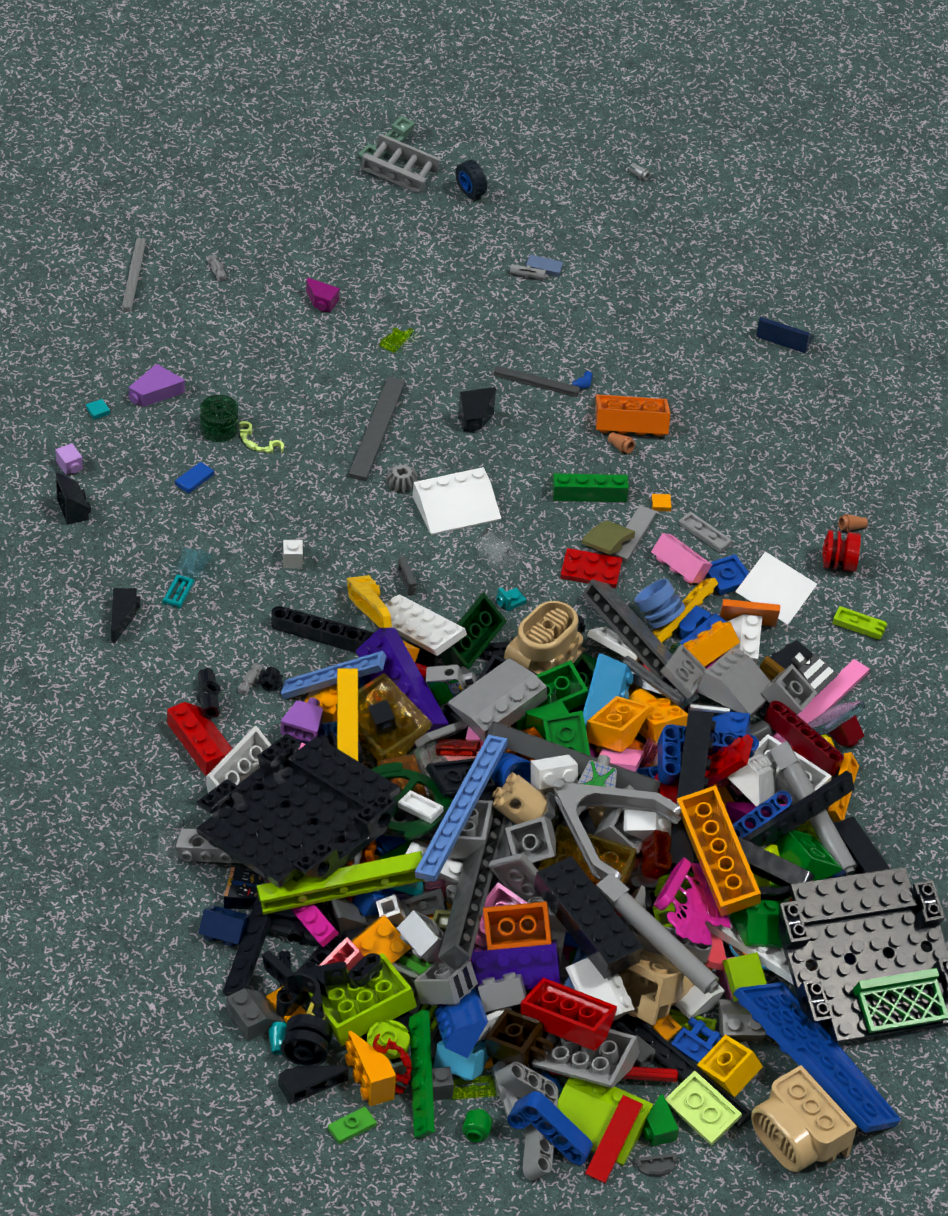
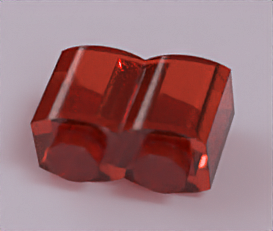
(656, 854)

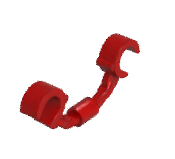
(405, 1077)

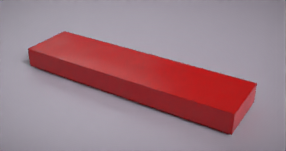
(614, 1139)

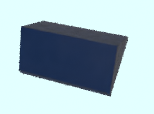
(784, 335)

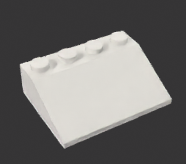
(456, 501)

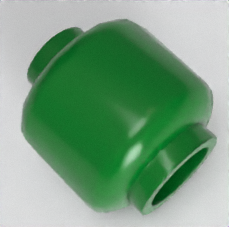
(477, 1125)

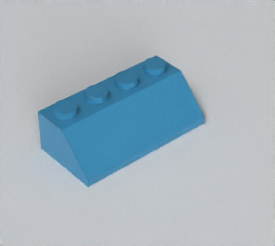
(609, 680)

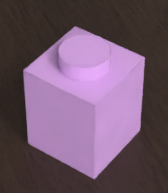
(69, 459)

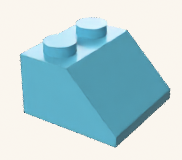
(466, 1068)

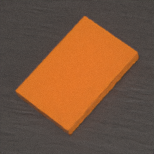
(733, 608)

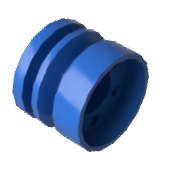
(510, 764)

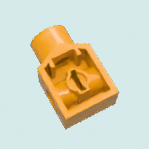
(662, 713)

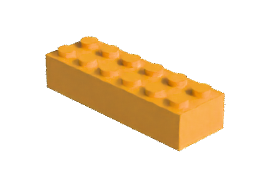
(719, 851)

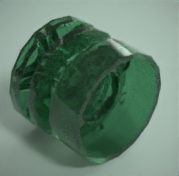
(219, 418)

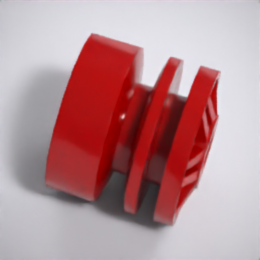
(841, 550)

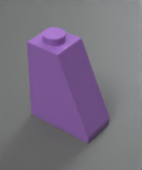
(156, 386)

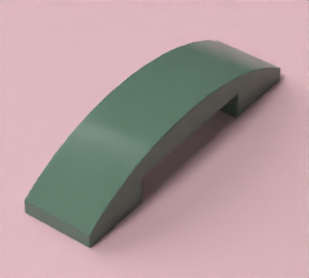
(400, 130)

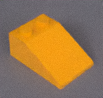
(617, 723)

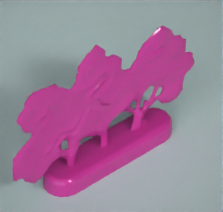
(699, 904)

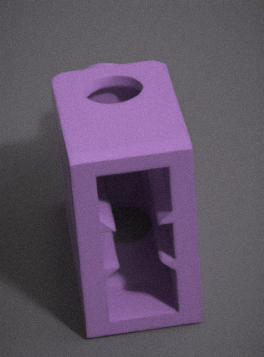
(303, 720)

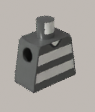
(814, 671)

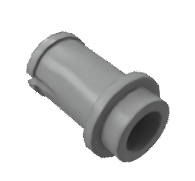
(640, 172)

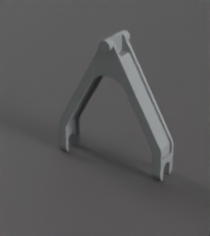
(576, 798)

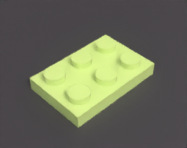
(703, 1108)

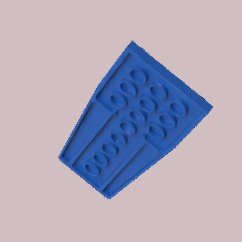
(816, 1051)

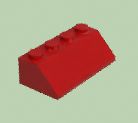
(198, 735)
(569, 1013)

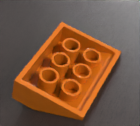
(632, 415)

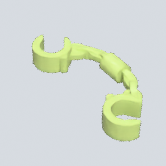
(250, 444)

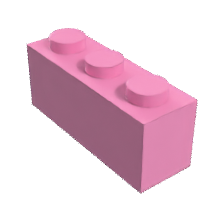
(681, 558)

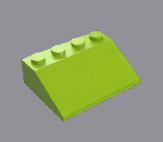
(360, 1008)
(592, 1108)

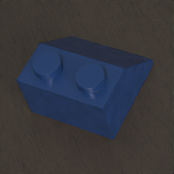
(223, 925)

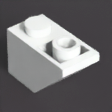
(697, 1002)

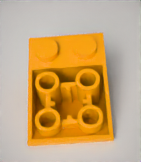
(371, 1070)

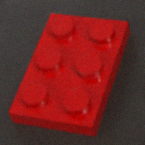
(585, 566)
(729, 759)

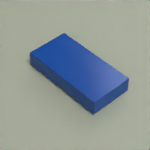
(194, 477)

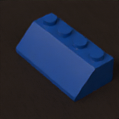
(462, 1023)

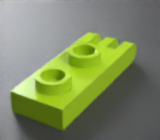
(859, 622)

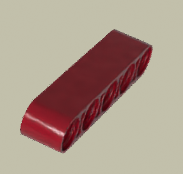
(803, 737)

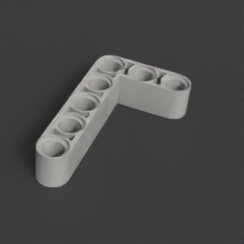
(537, 1149)

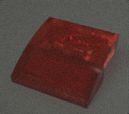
(458, 747)

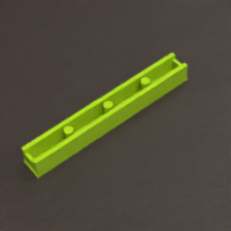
(340, 884)

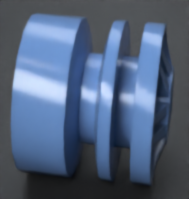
(659, 603)

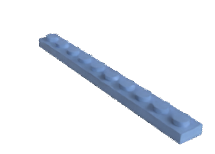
(461, 808)

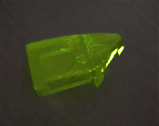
(395, 340)

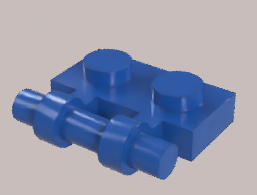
(691, 1045)

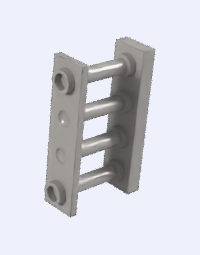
(395, 174)

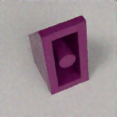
(322, 295)

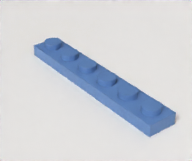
(328, 676)

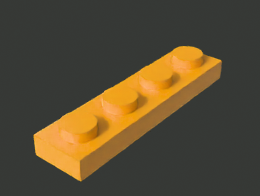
(838, 809)

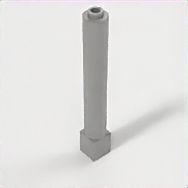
(821, 822)
(652, 930)

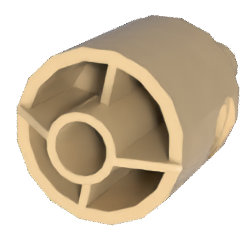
(519, 800)

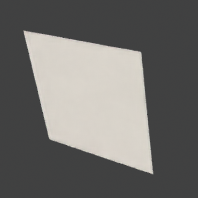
(776, 584)

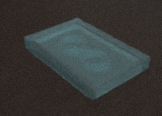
(835, 716)

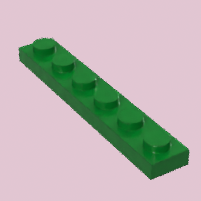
(421, 1075)

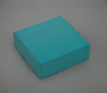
(98, 409)

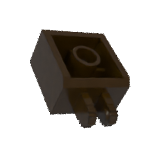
(517, 1039)

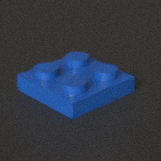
(728, 573)

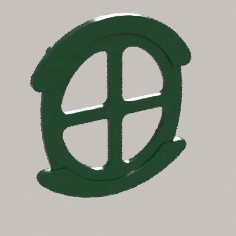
(420, 827)

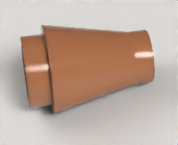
(622, 443)
(851, 522)

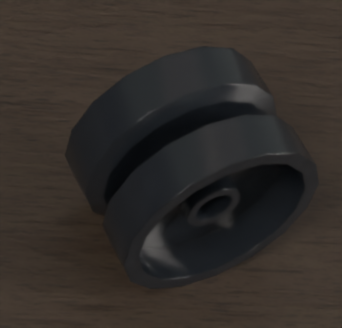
(306, 1040)

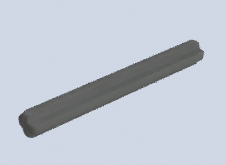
(536, 381)

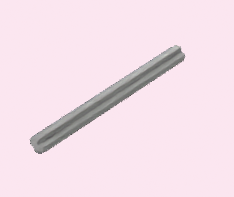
(133, 275)

